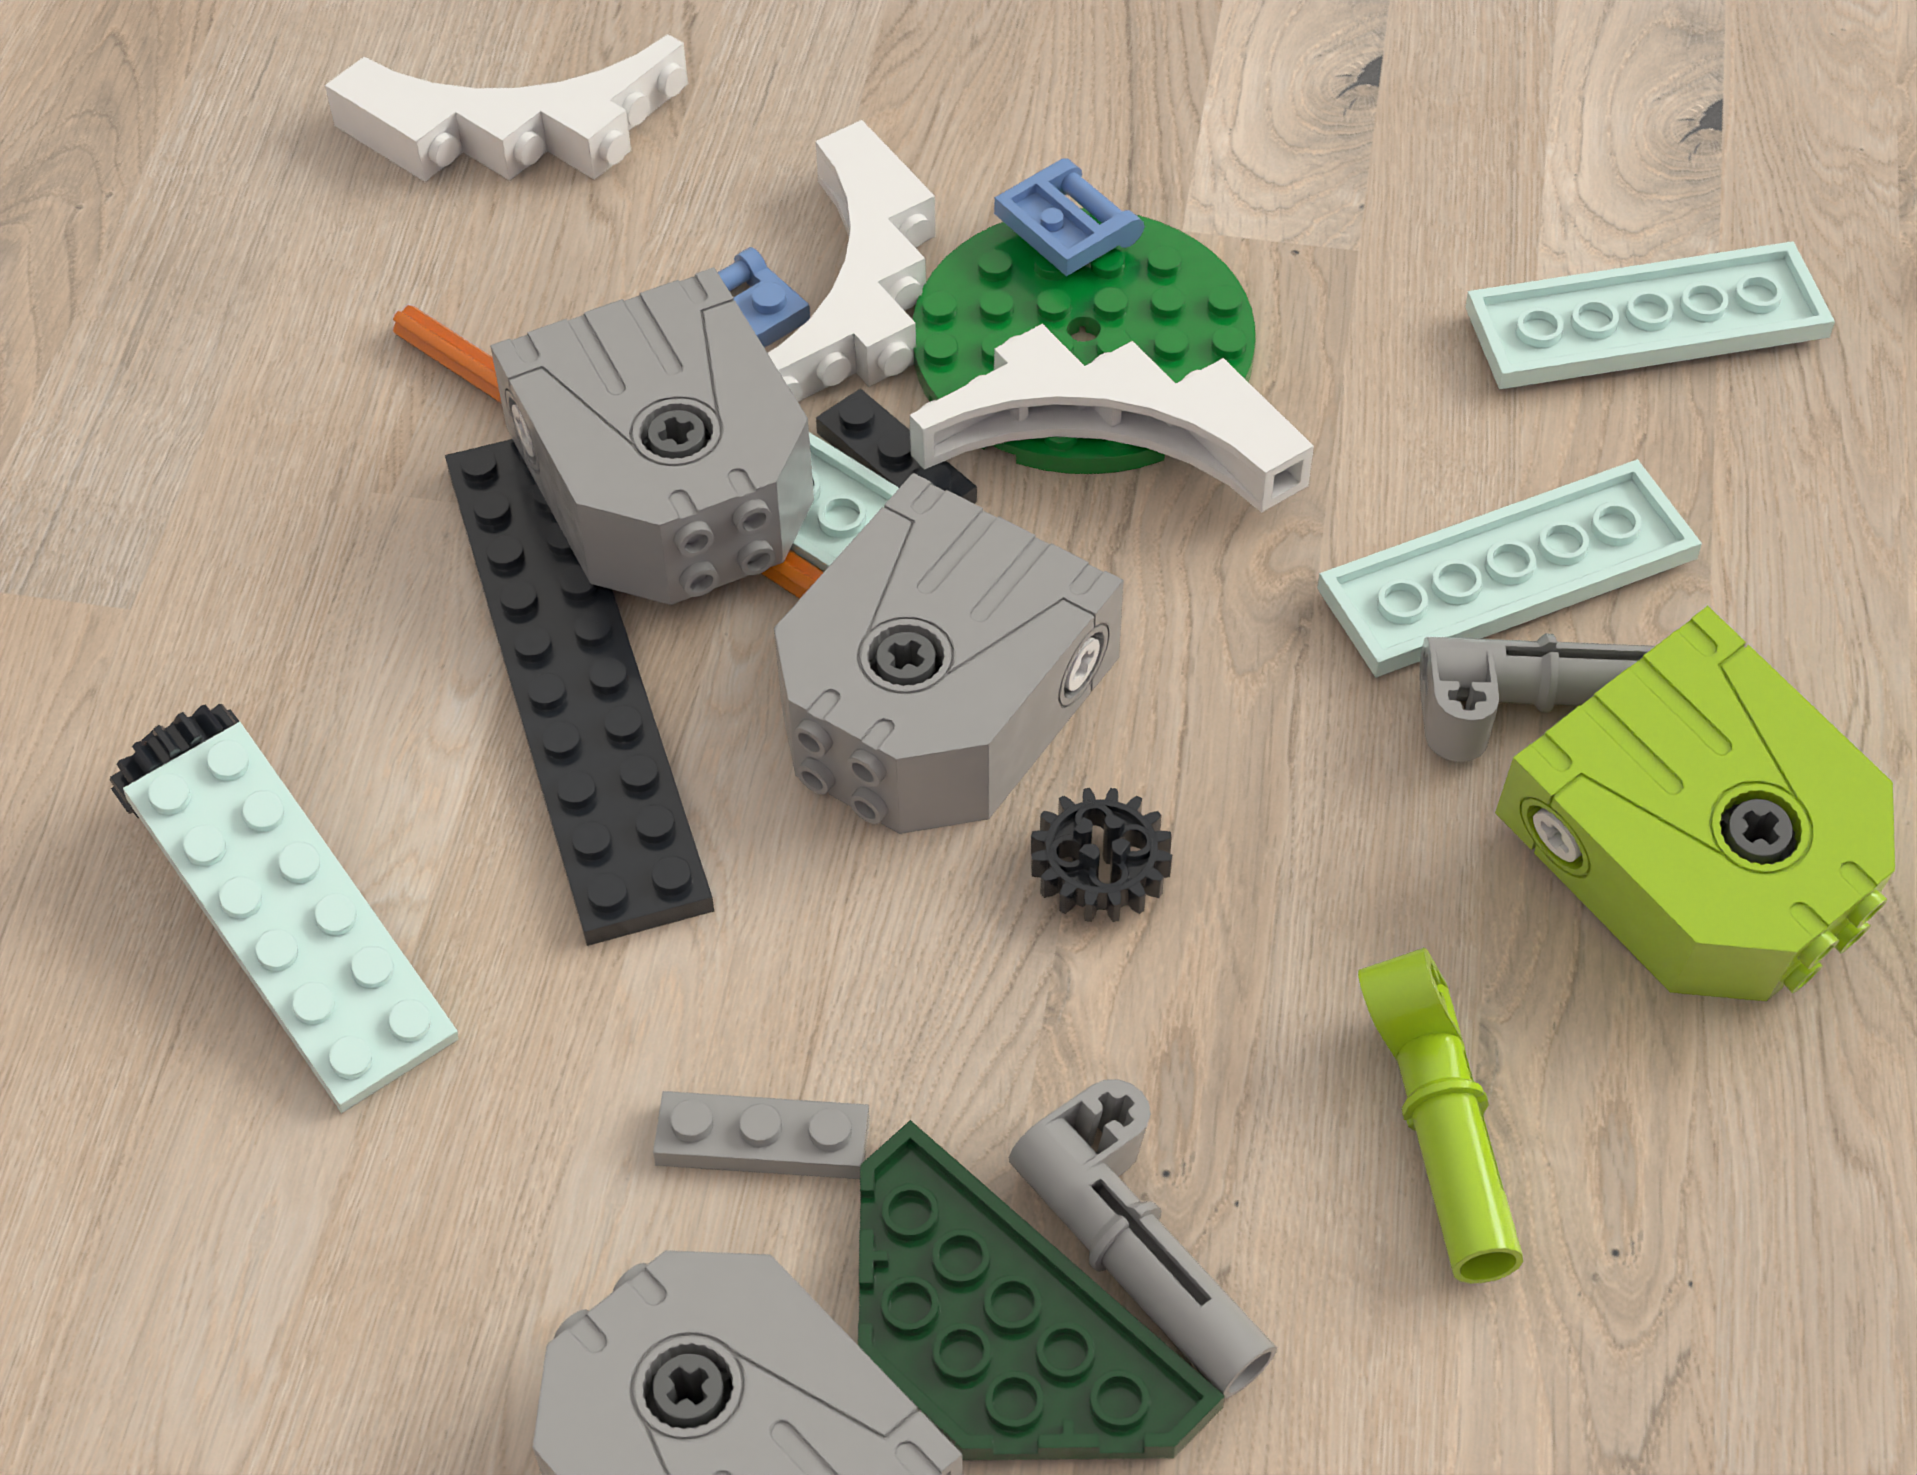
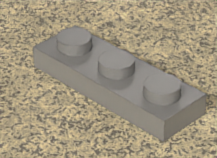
(761, 1135)

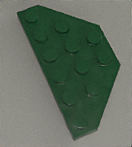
(1003, 1329)

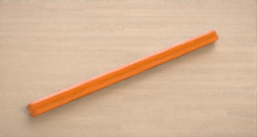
(478, 369)

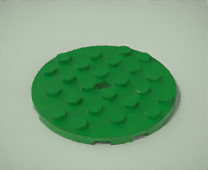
(1158, 293)

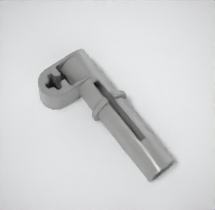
(1506, 672)
(1127, 1232)

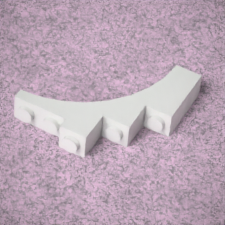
(506, 129)
(864, 316)
(1124, 398)

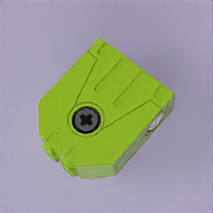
(1709, 818)

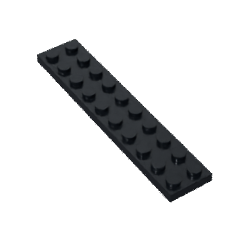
(579, 707)

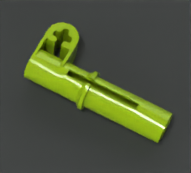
(1446, 1110)

